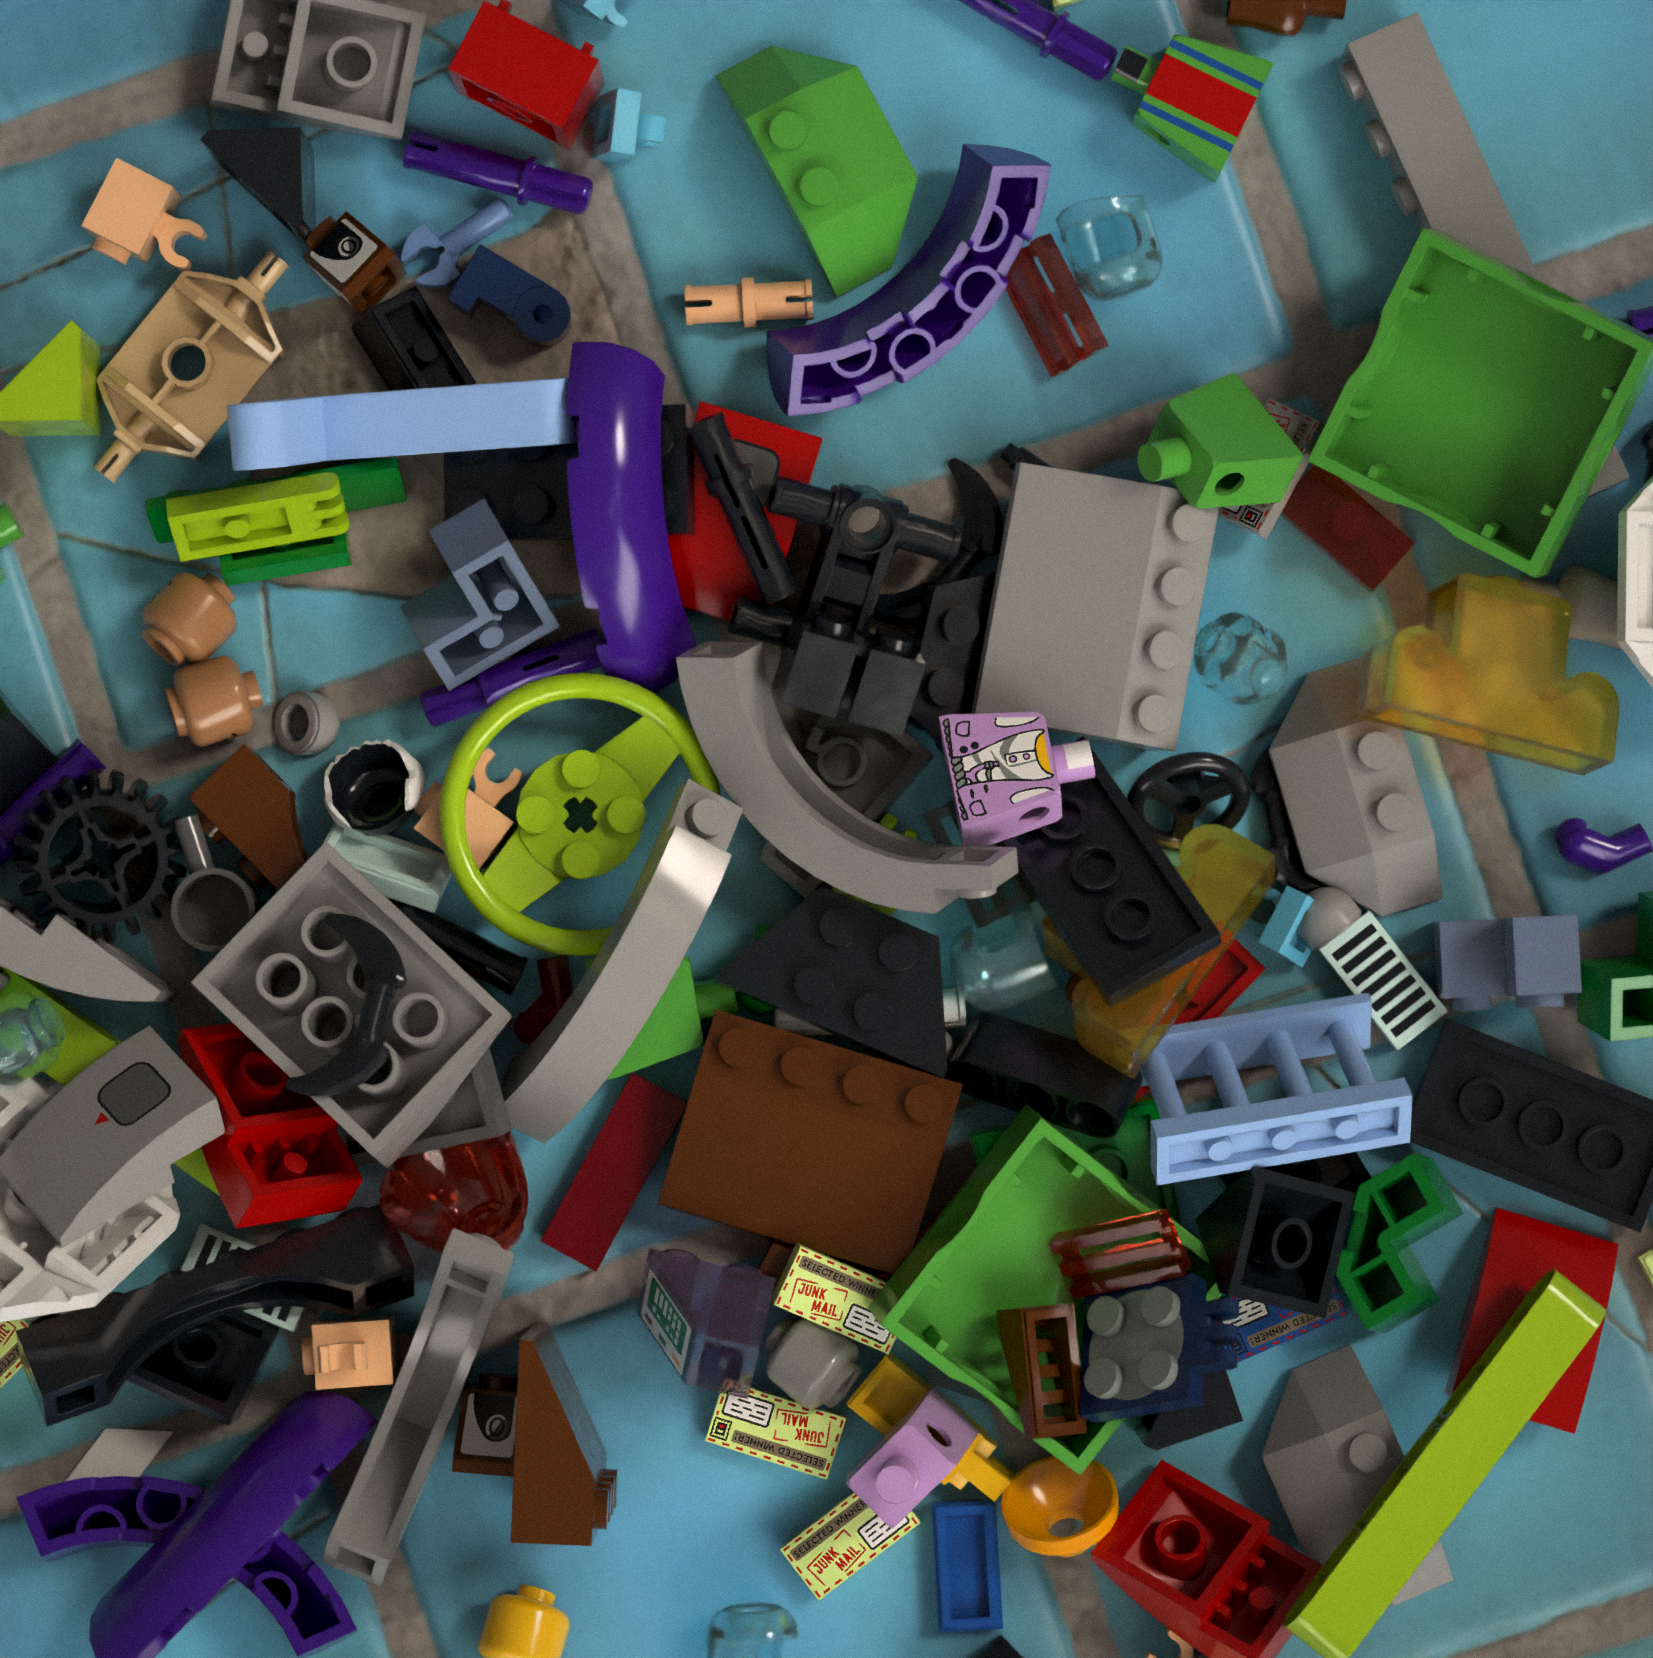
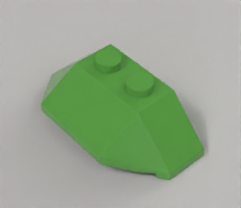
(827, 158)

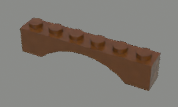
(259, 817)

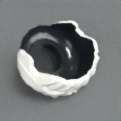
(373, 787)

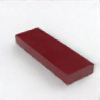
(614, 1171)

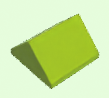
(56, 389)

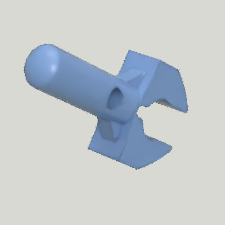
(453, 243)

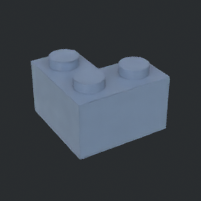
(486, 604)
(1506, 957)

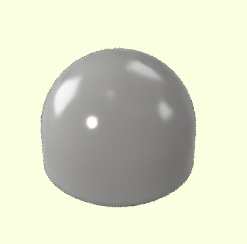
(322, 726)
(1327, 916)

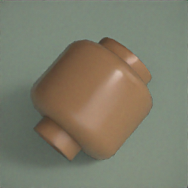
(189, 618)
(213, 701)

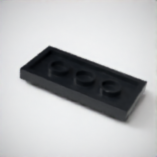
(531, 483)
(1112, 890)
(1537, 1124)

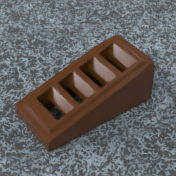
(1021, 1354)

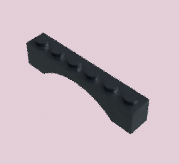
(337, 1266)

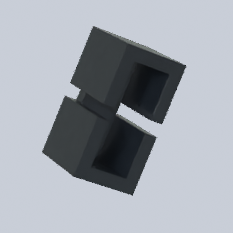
(864, 673)

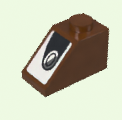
(353, 262)
(487, 1426)

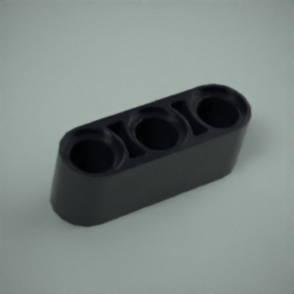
(1048, 1072)

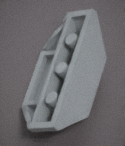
(1354, 797)
(1333, 1455)

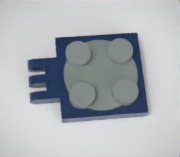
(1152, 1347)

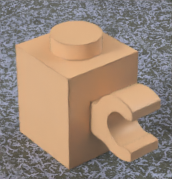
(135, 214)
(485, 825)
(351, 1352)

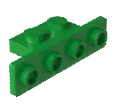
(363, 486)

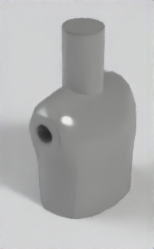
(1591, 599)

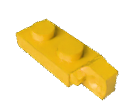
(893, 1391)

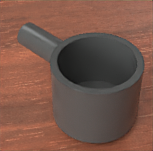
(211, 901)

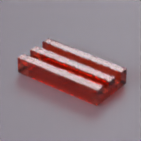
(1044, 310)
(1127, 1276)

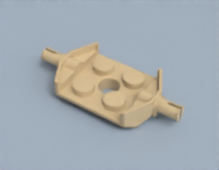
(179, 416)

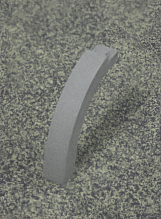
(798, 814)
(631, 971)
(420, 1406)

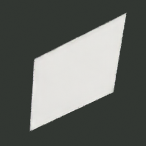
(120, 1453)

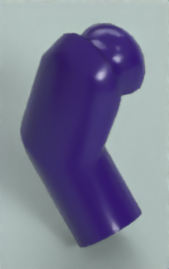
(1598, 852)

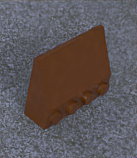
(809, 1143)
(558, 1458)

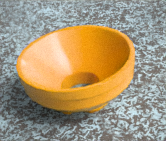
(1053, 1492)

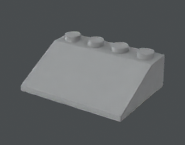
(1096, 606)
(301, 995)

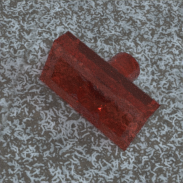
(1345, 527)

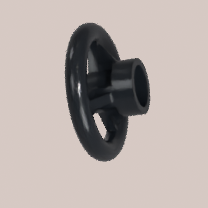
(1187, 791)

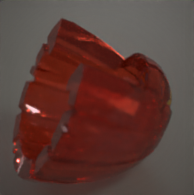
(458, 1187)

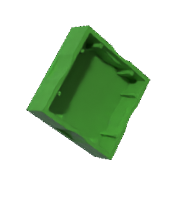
(1486, 402)
(995, 1255)

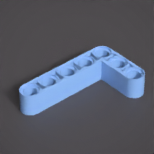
(399, 423)

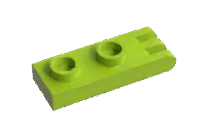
(257, 516)

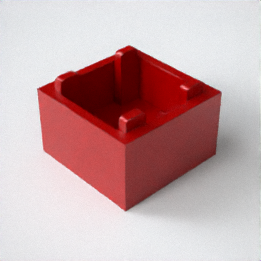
(527, 74)

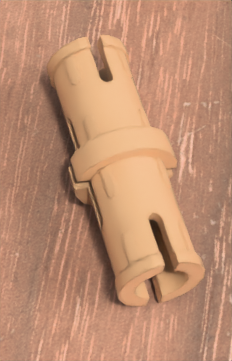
(748, 302)

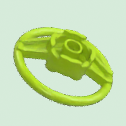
(542, 847)

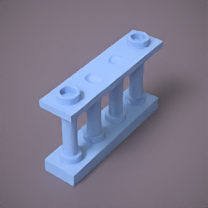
(1279, 1129)

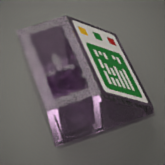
(706, 1318)

